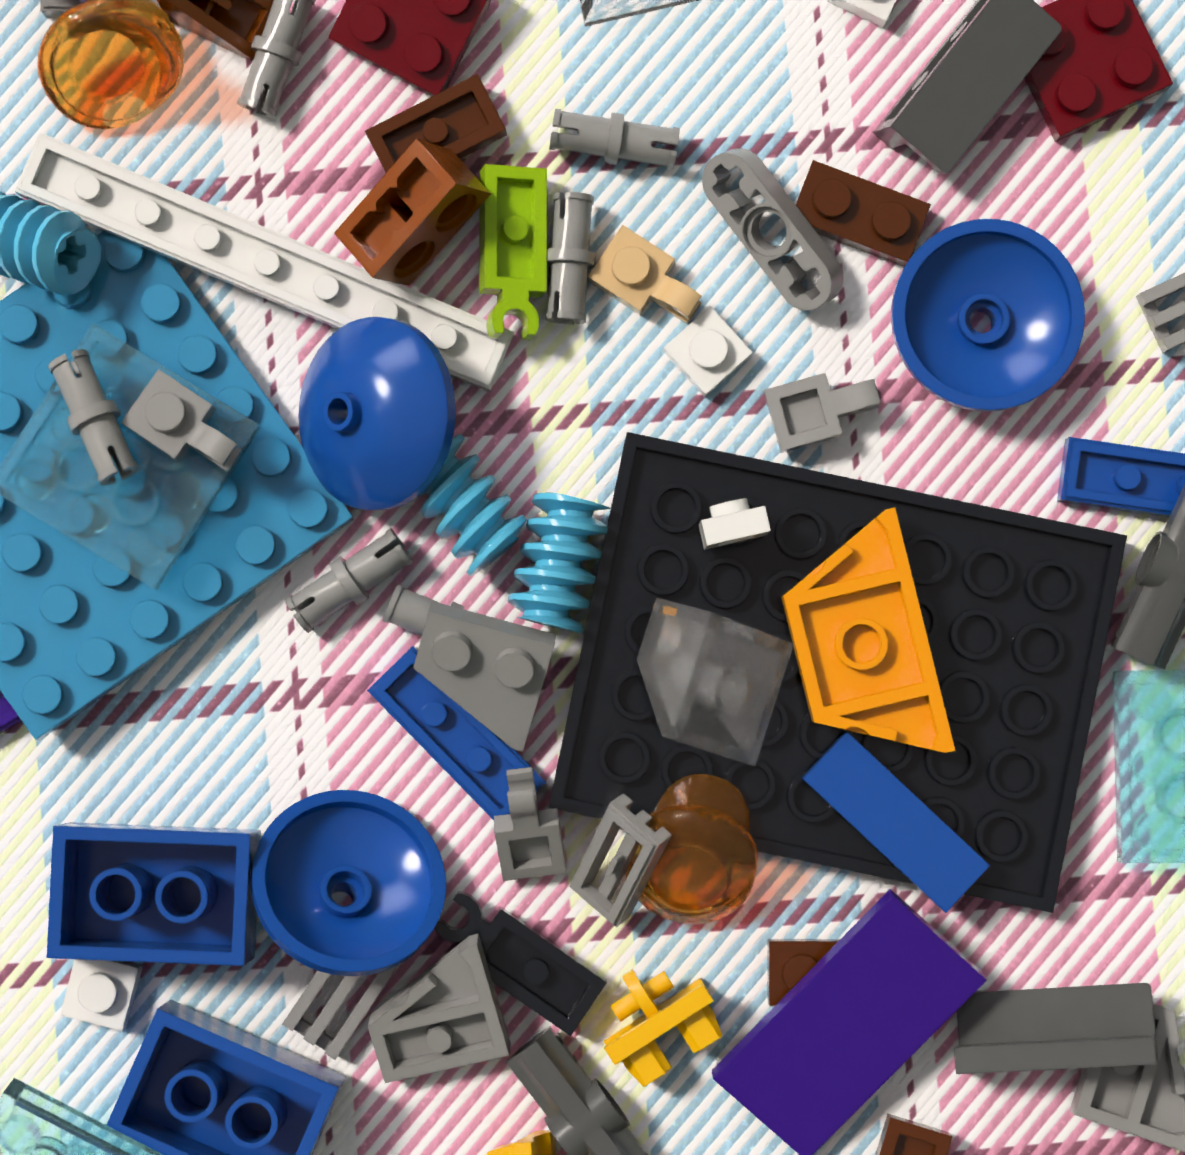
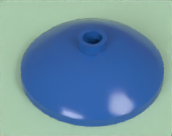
(1022, 289)
(377, 413)
(353, 847)

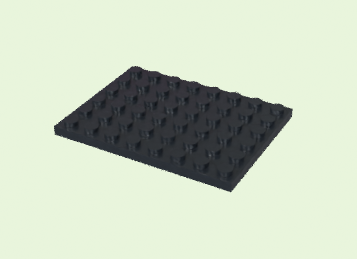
(1010, 618)

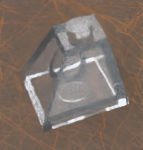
(711, 679)

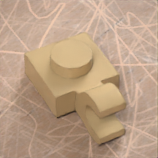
(638, 272)

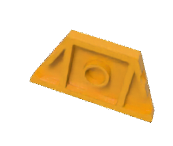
(867, 642)

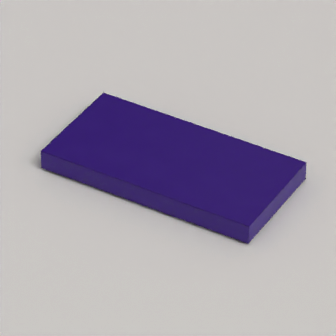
(848, 1025)

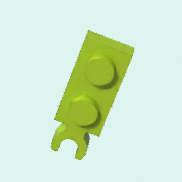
(513, 244)

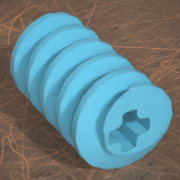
(46, 246)
(470, 511)
(558, 560)

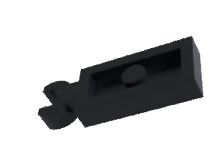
(529, 965)

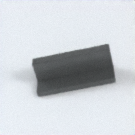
(968, 80)
(1057, 1029)

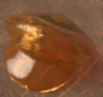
(110, 62)
(709, 856)

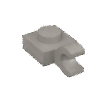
(810, 412)
(177, 420)
(528, 838)

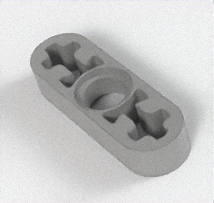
(760, 181)

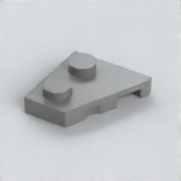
(486, 667)
(441, 1018)
(1140, 1097)

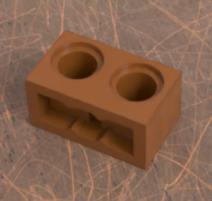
(412, 213)

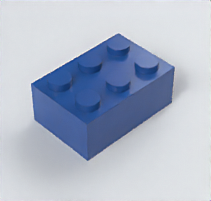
(152, 894)
(221, 1091)

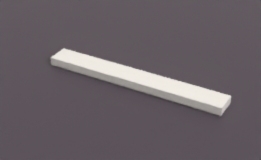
(250, 255)

